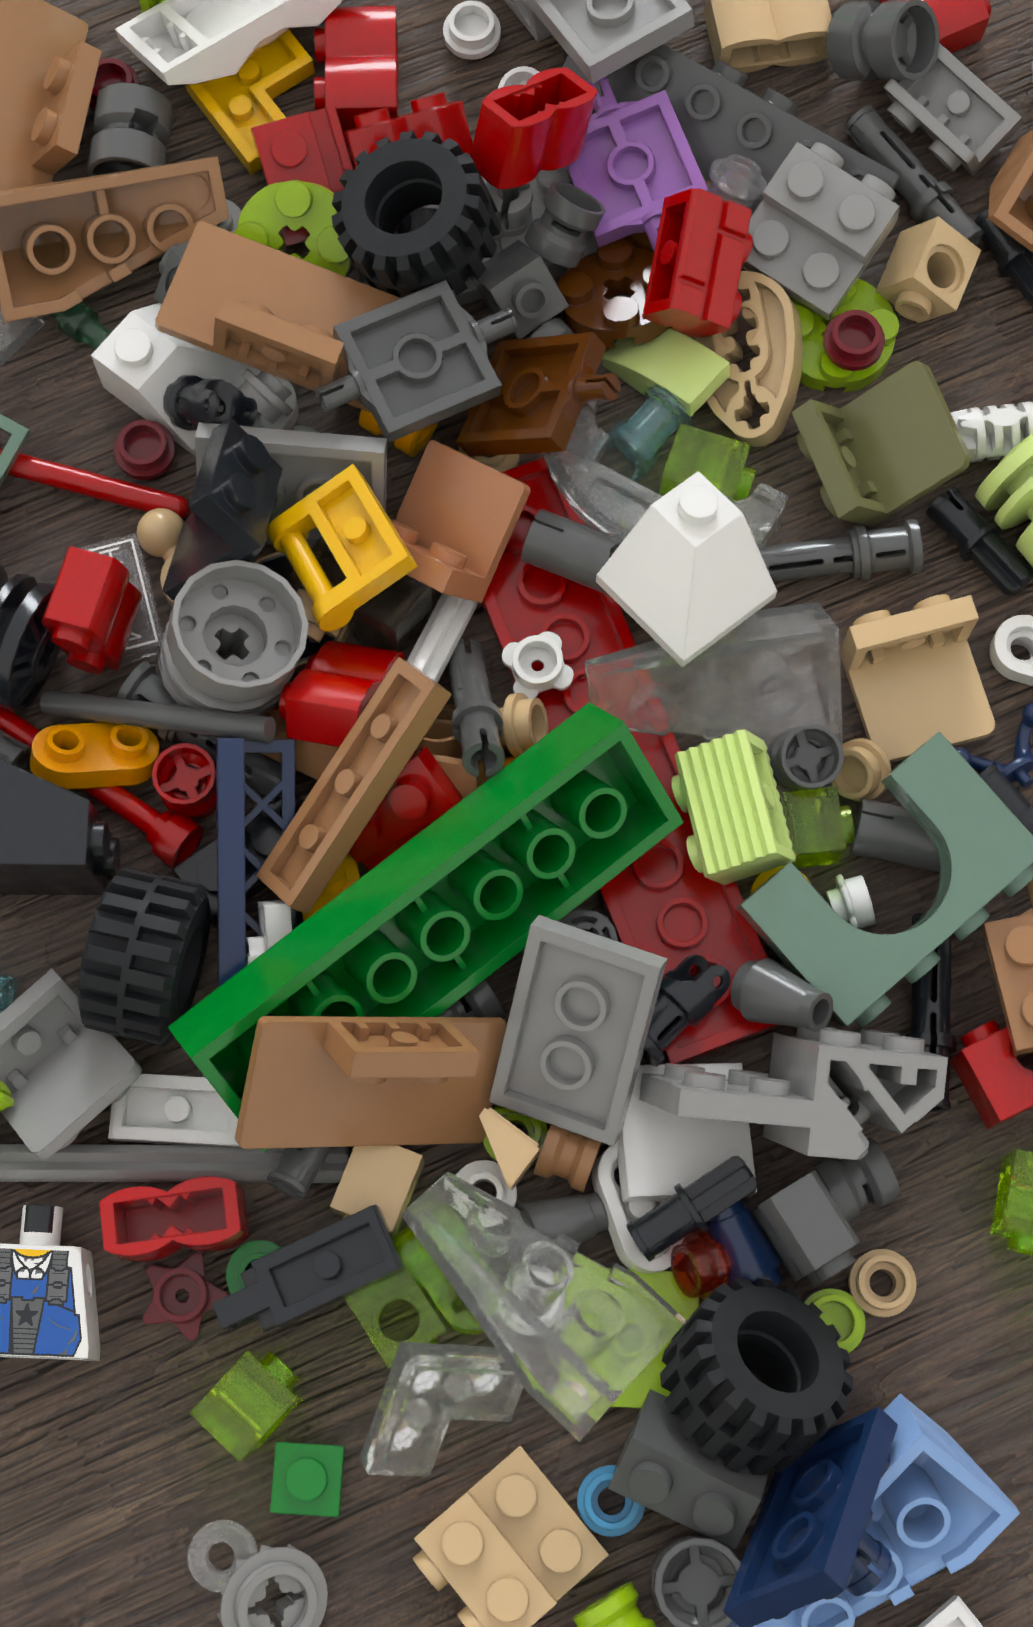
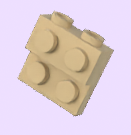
(508, 1547)

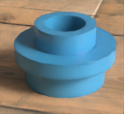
(594, 1517)

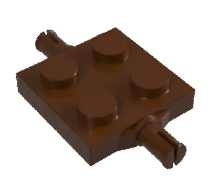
(540, 395)

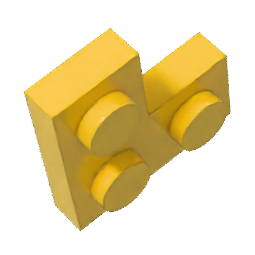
(245, 99)

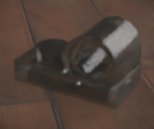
(390, 616)

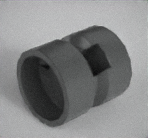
(883, 40)
(129, 129)
(693, 1581)

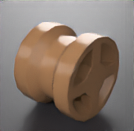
(567, 1156)

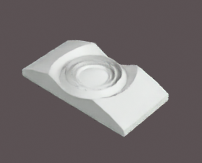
(213, 37)

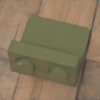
(882, 446)

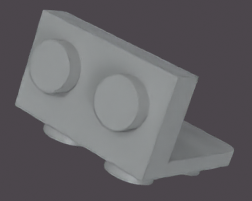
(57, 1067)

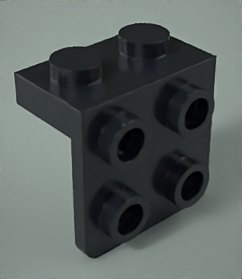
(228, 504)

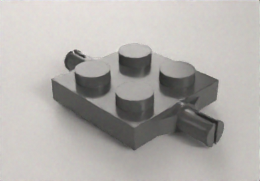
(417, 361)

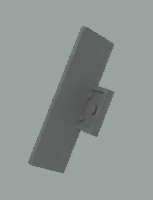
(726, 117)

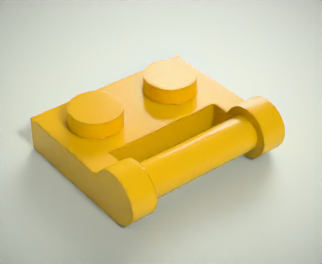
(357, 536)

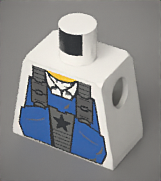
(47, 1293)

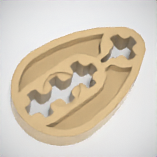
(773, 373)

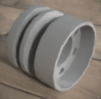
(238, 611)

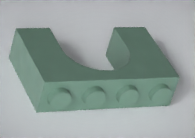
(979, 855)

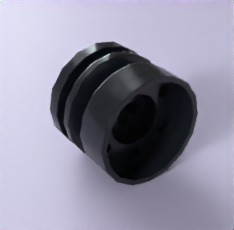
(24, 642)

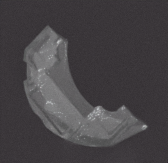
(617, 503)

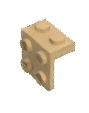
(917, 676)

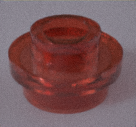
(700, 1265)

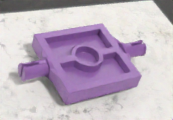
(633, 162)

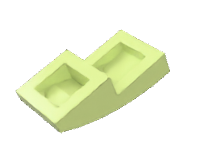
(671, 363)

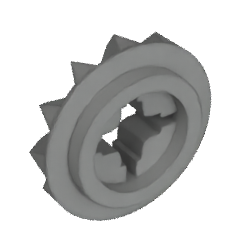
(291, 1573)

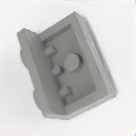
(955, 112)

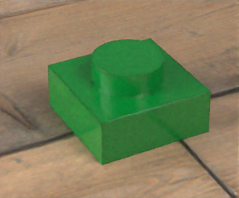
(307, 1479)

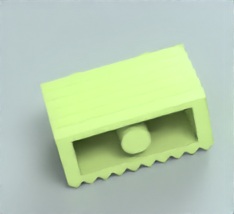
(732, 808)

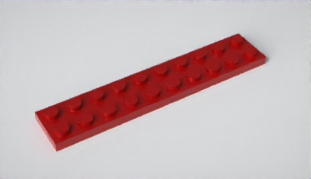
(660, 897)

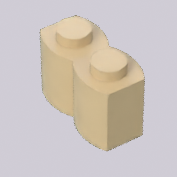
(767, 32)

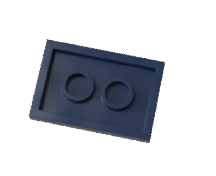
(814, 1525)

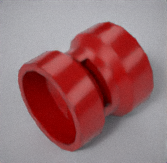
(182, 769)

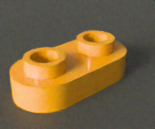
(94, 755)

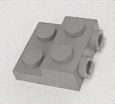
(819, 227)

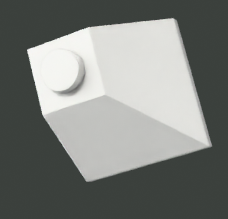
(141, 362)
(689, 570)

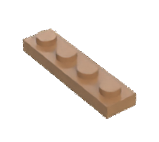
(353, 785)

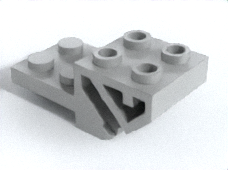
(604, 32)
(815, 1089)

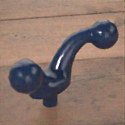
(1023, 756)

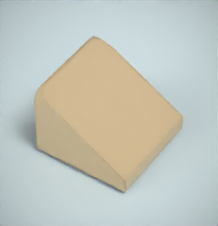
(510, 1146)

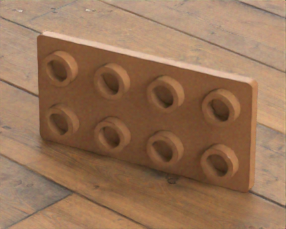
(43, 90)
(263, 307)
(368, 1081)

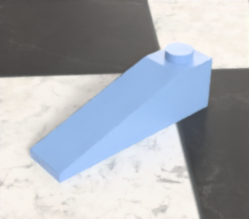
(928, 1511)

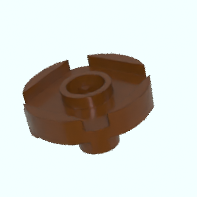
(608, 272)

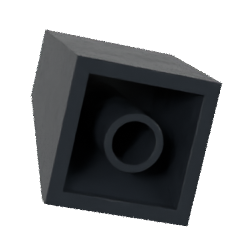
(51, 839)

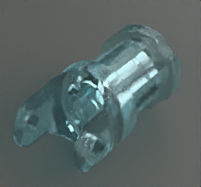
(648, 429)

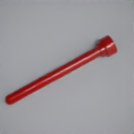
(96, 485)
(170, 835)

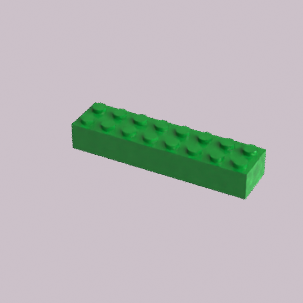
(450, 897)

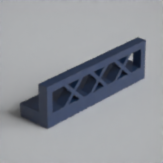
(231, 841)

